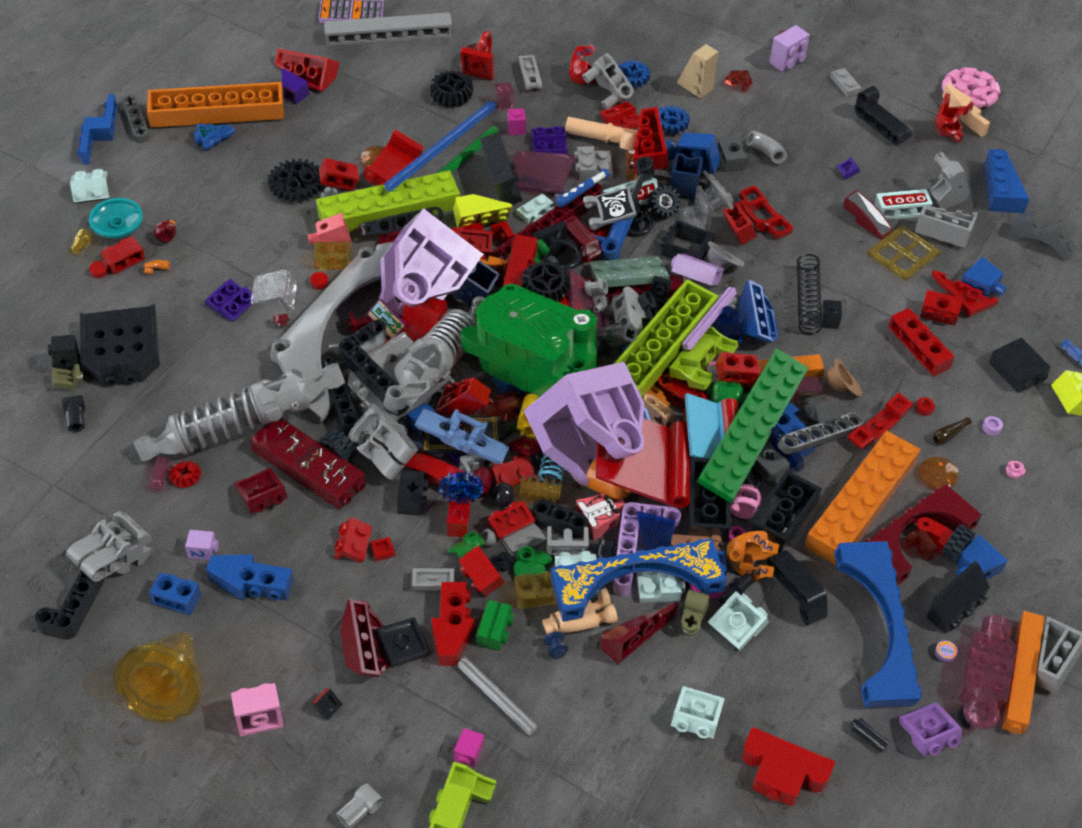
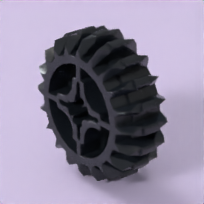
(451, 88)
(554, 275)

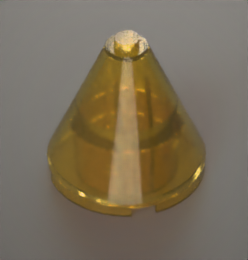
(160, 678)

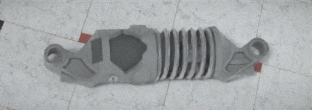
(430, 359)

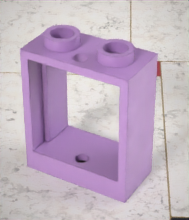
(697, 269)

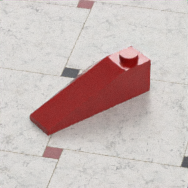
(316, 70)

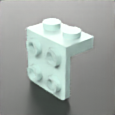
(89, 185)

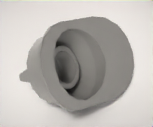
(720, 257)

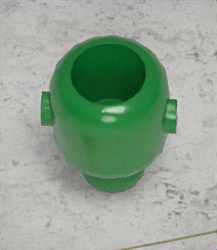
(727, 390)

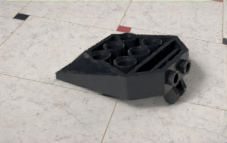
(119, 345)

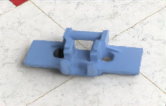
(450, 434)

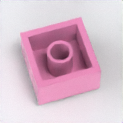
(257, 709)

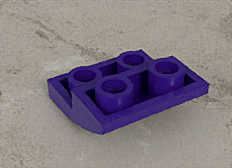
(549, 140)
(230, 300)

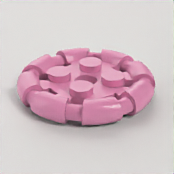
(984, 90)

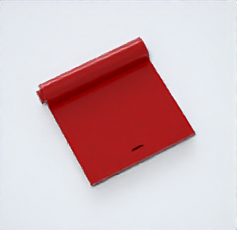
(657, 470)

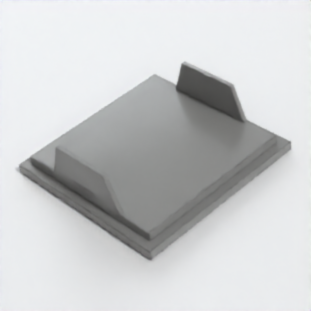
(528, 536)

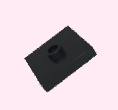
(402, 642)

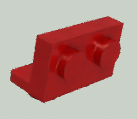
(513, 471)
(353, 540)

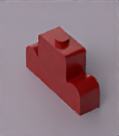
(784, 767)

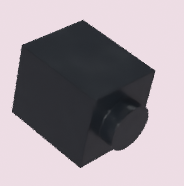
(831, 314)

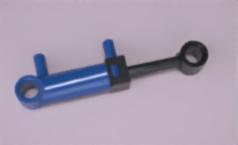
(619, 229)

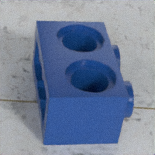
(173, 597)

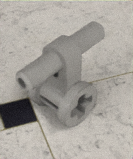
(597, 291)

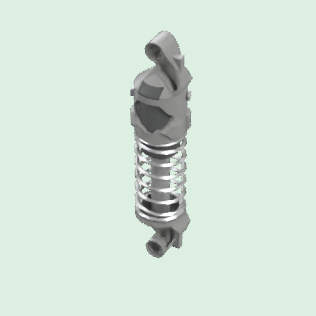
(260, 403)

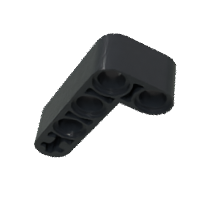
(879, 118)
(801, 585)
(66, 615)

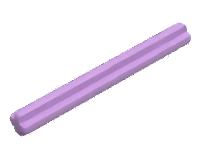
(708, 319)

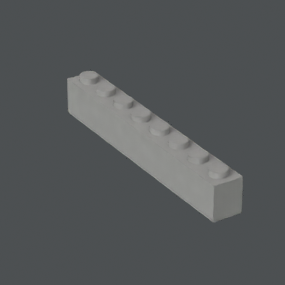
(388, 29)

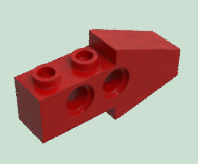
(448, 638)

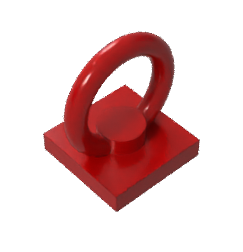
(477, 62)

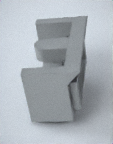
(573, 546)

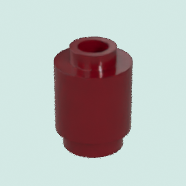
(486, 476)

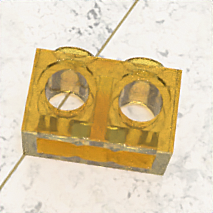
(332, 255)
(536, 594)

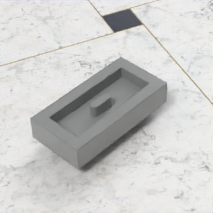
(845, 82)
(431, 578)

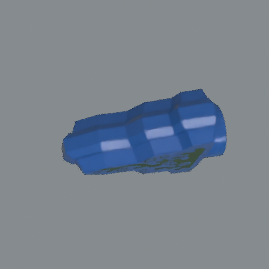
(211, 135)

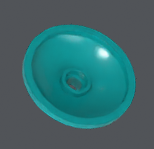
(115, 218)

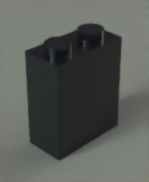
(1019, 365)

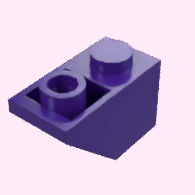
(294, 87)

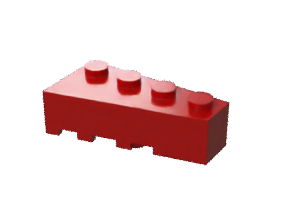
(650, 139)
(522, 254)

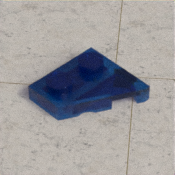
(796, 460)
(655, 530)

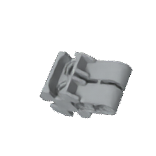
(383, 440)
(111, 547)

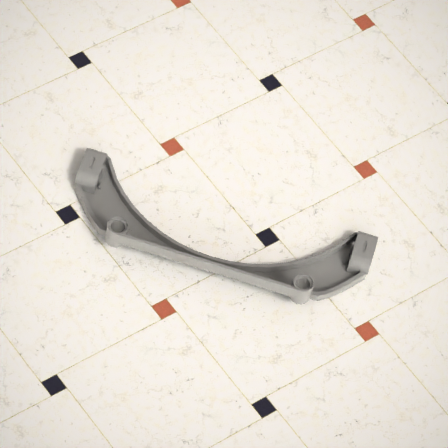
(302, 341)

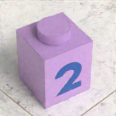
(201, 544)

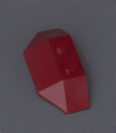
(359, 642)

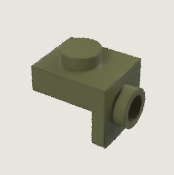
(66, 378)

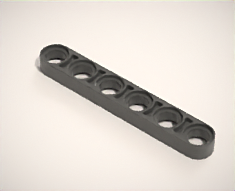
(818, 430)

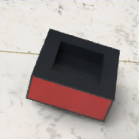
(327, 703)

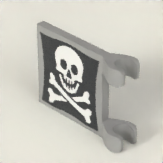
(612, 207)

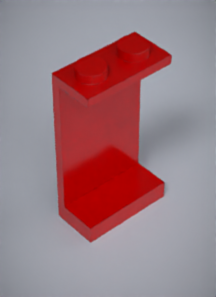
(392, 159)

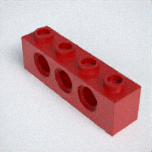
(921, 342)

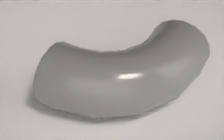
(767, 145)

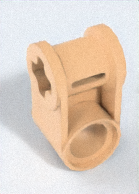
(657, 409)

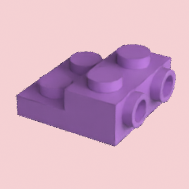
(931, 729)

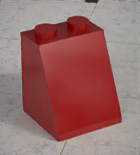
(423, 317)

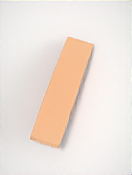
(972, 119)

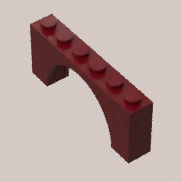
(941, 506)

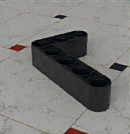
(354, 355)

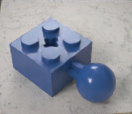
(696, 145)

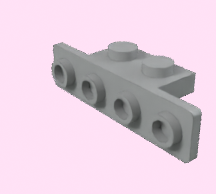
(716, 194)

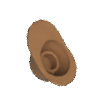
(841, 379)

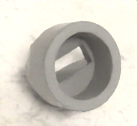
(489, 537)

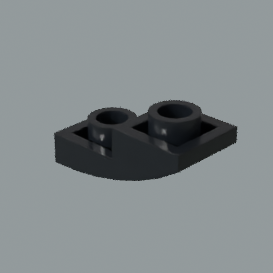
(661, 289)

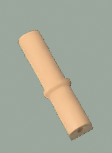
(600, 131)

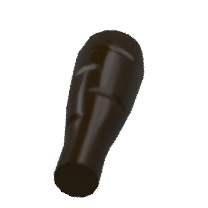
(948, 432)

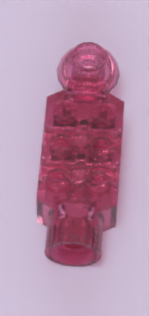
(988, 672)

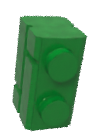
(494, 625)

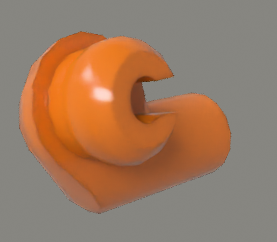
(156, 264)

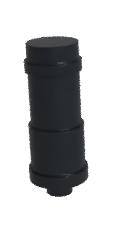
(869, 734)

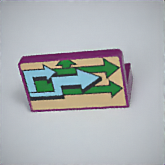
(383, 312)

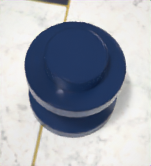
(557, 648)

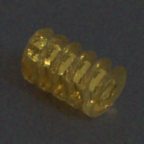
(540, 490)

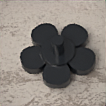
(502, 561)

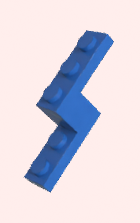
(97, 129)

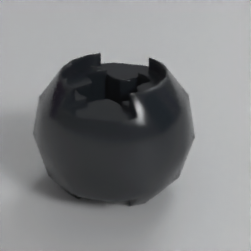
(503, 494)

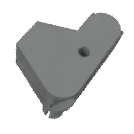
(610, 77)
(952, 183)
(627, 310)

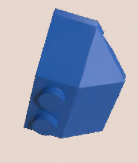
(757, 313)

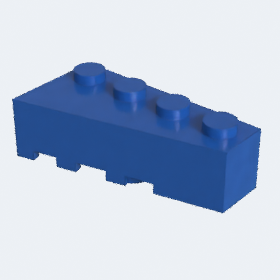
(1004, 184)

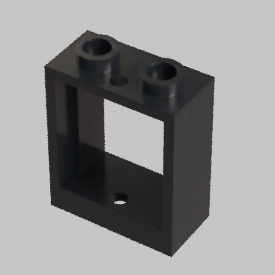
(689, 233)

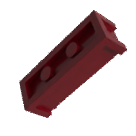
(582, 237)

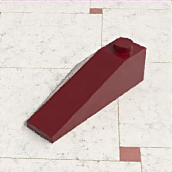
(630, 635)

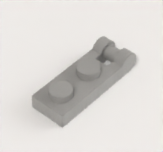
(530, 72)

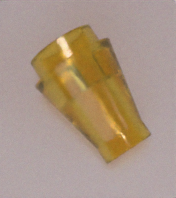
(81, 241)

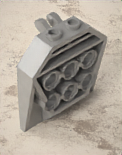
(387, 358)

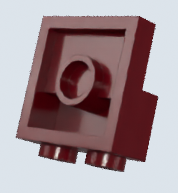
(261, 491)

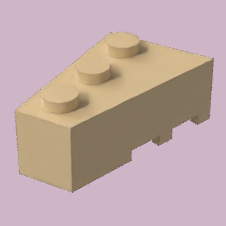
(700, 72)

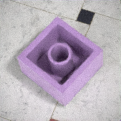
(789, 48)

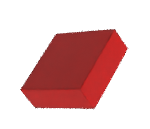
(382, 549)

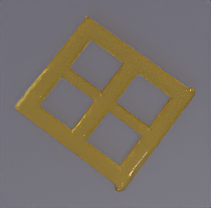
(889, 241)

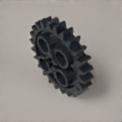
(295, 180)

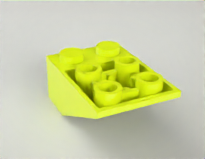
(476, 209)
(1069, 391)

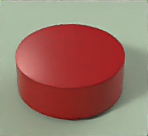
(99, 269)
(319, 280)
(925, 406)

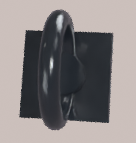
(556, 239)

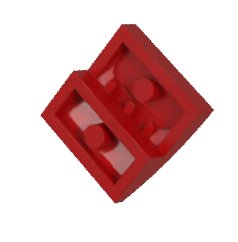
(621, 115)

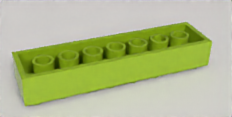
(376, 202)
(663, 336)

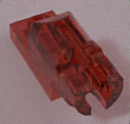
(505, 405)

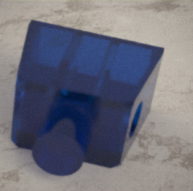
(729, 324)

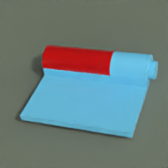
(707, 423)

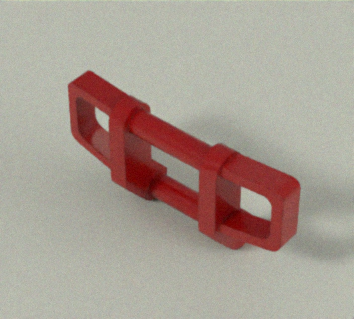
(761, 224)

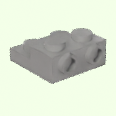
(592, 162)

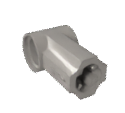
(365, 801)

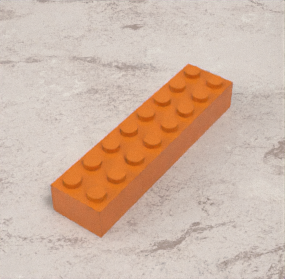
(215, 104)
(863, 496)

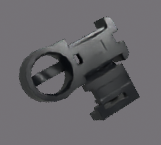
(648, 304)

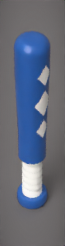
(572, 194)

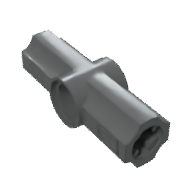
(617, 334)

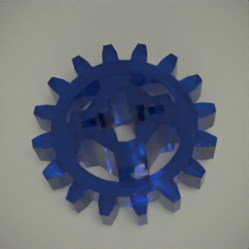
(461, 487)

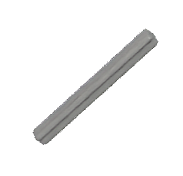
(497, 696)

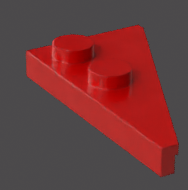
(973, 300)

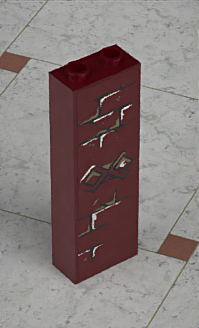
(308, 462)

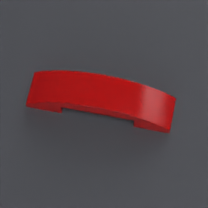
(885, 420)

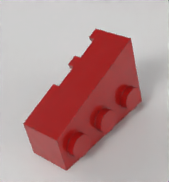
(464, 396)

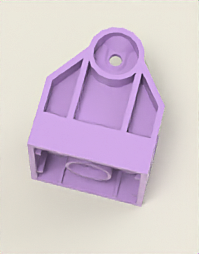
(425, 260)
(587, 410)

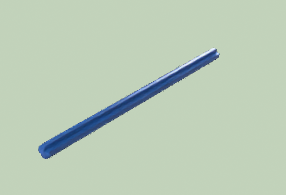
(438, 147)

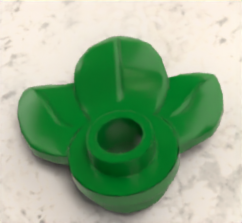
(469, 542)
(533, 564)

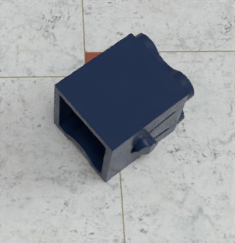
(686, 175)
(477, 283)

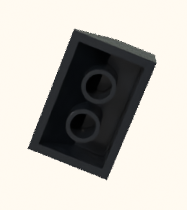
(959, 598)

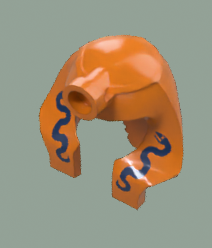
(743, 551)

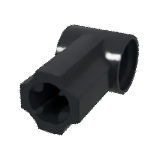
(74, 409)

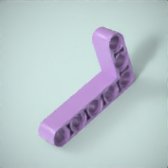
(629, 539)

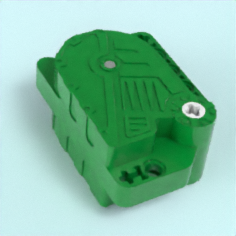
(530, 339)

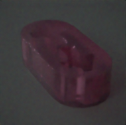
(159, 473)

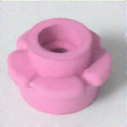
(1015, 469)

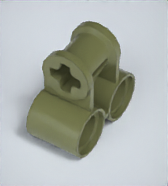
(695, 610)

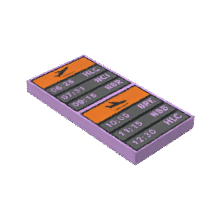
(350, 9)

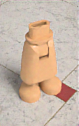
(590, 618)

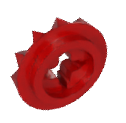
(189, 478)

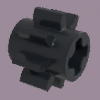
(604, 548)

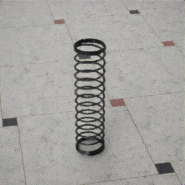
(809, 318)

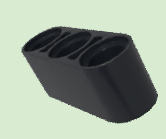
(553, 512)

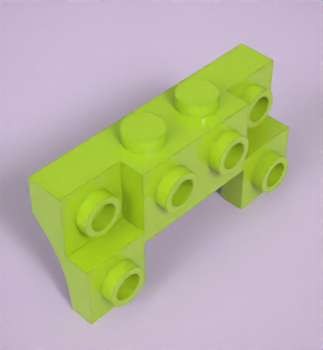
(692, 363)
(455, 799)

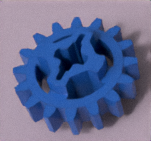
(635, 73)
(672, 119)

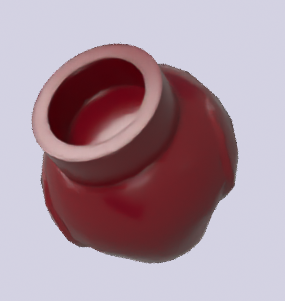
(165, 230)

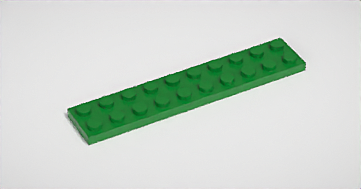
(752, 425)

